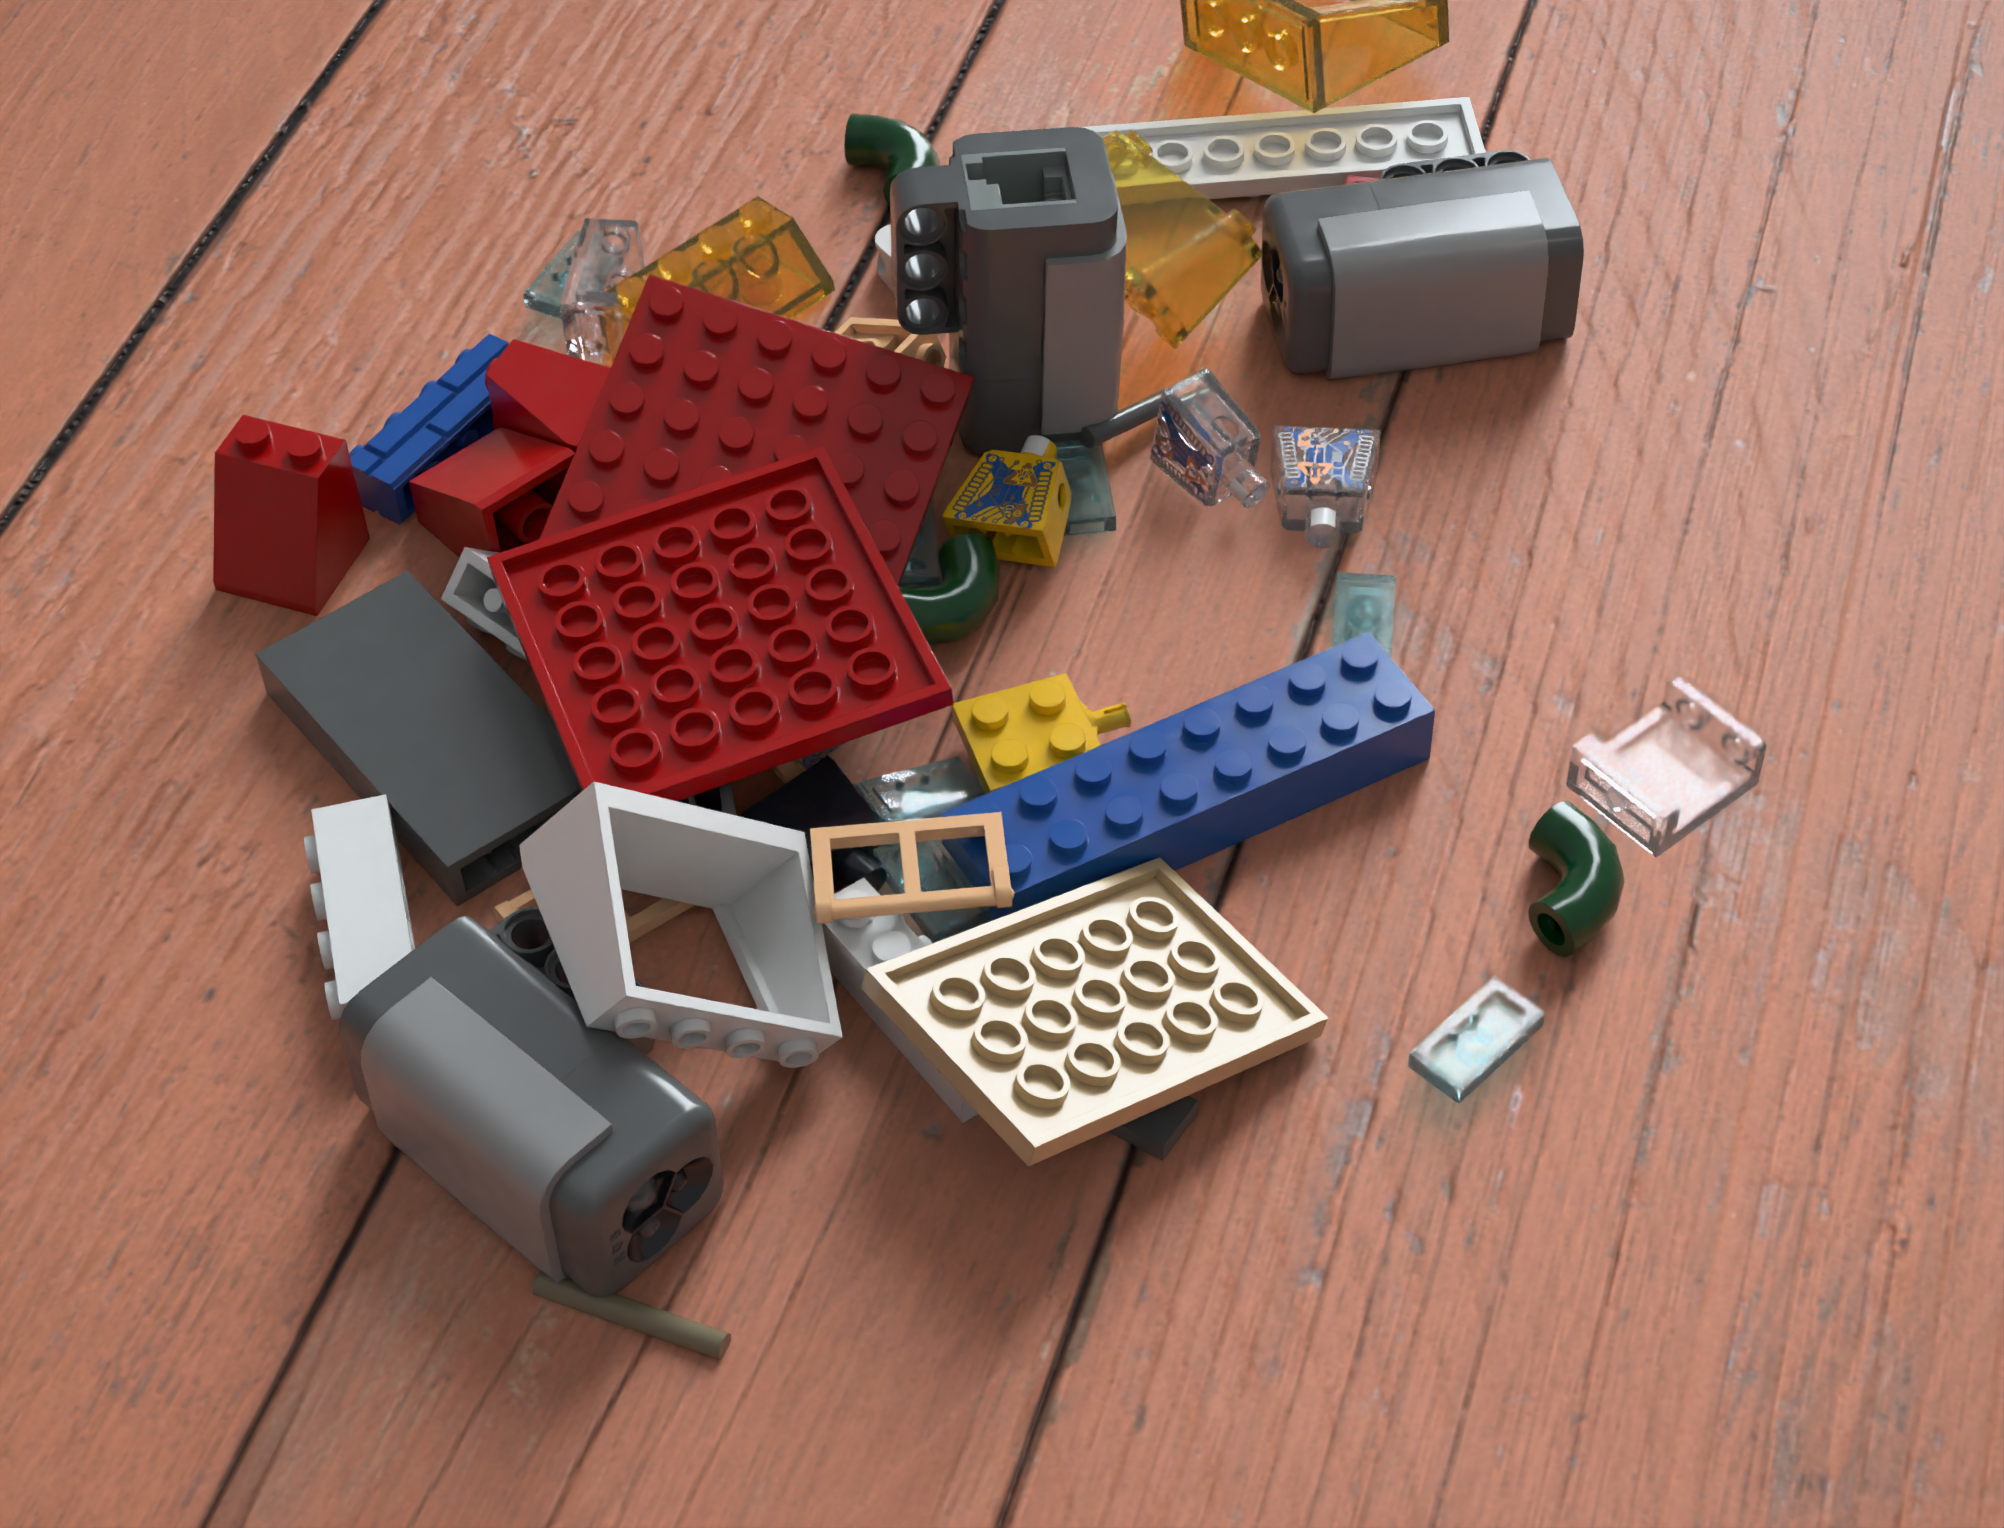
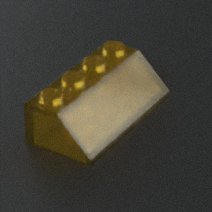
(746, 257)

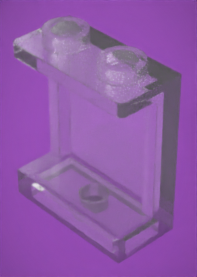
(589, 315)
(1668, 768)

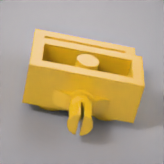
(1030, 729)

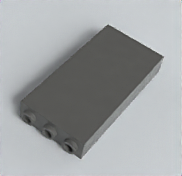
(430, 721)

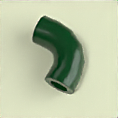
(886, 145)
(965, 595)
(1588, 881)

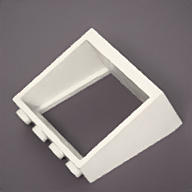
(739, 867)

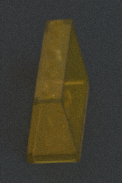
(1314, 51)

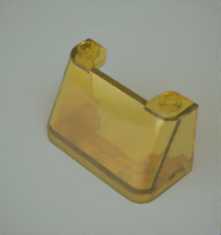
(1179, 243)

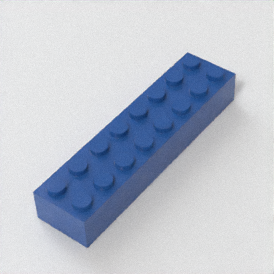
(1206, 775)

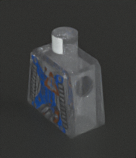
(1207, 442)
(1323, 479)

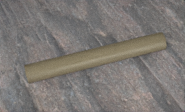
(636, 1316)

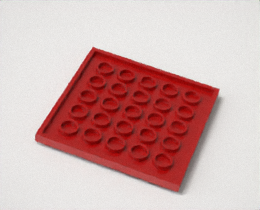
(732, 387)
(718, 632)

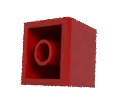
(543, 392)
(492, 492)
(284, 515)

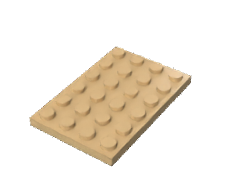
(1092, 1008)

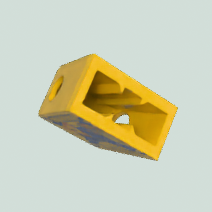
(1015, 502)

